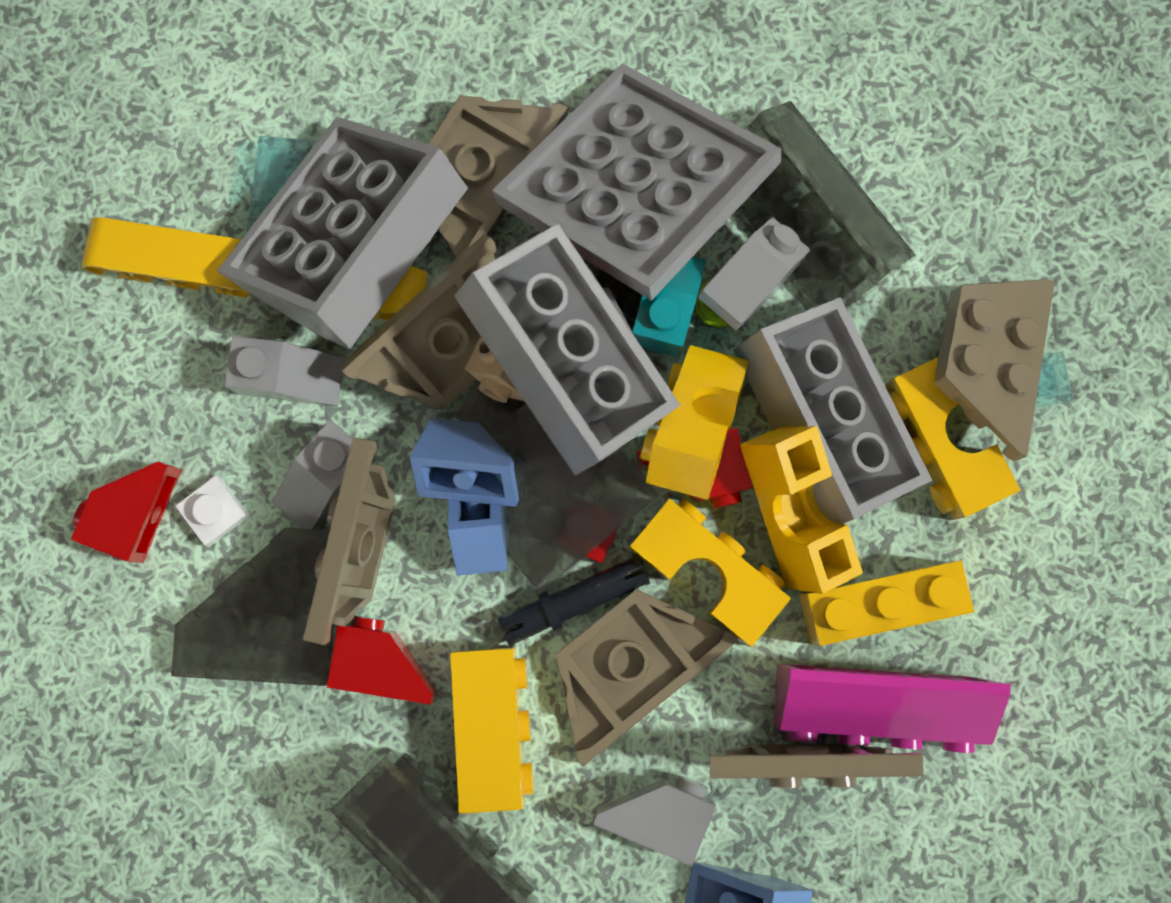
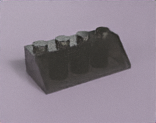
(833, 216)
(424, 839)

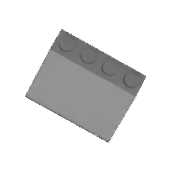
(345, 228)

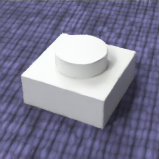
(212, 511)

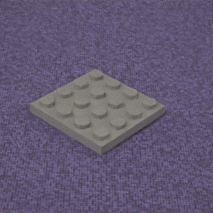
(638, 179)

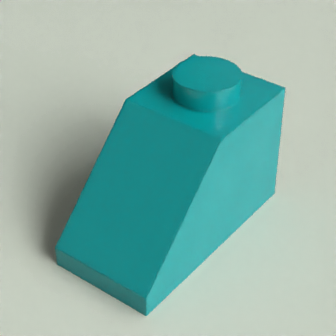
(666, 319)

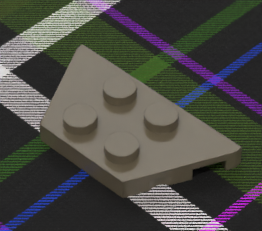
(484, 146)
(428, 340)
(995, 356)
(355, 543)
(631, 666)
(833, 763)

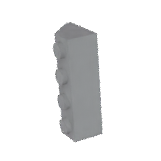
(565, 348)
(822, 376)

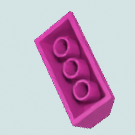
(889, 706)

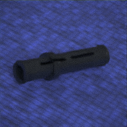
(572, 600)

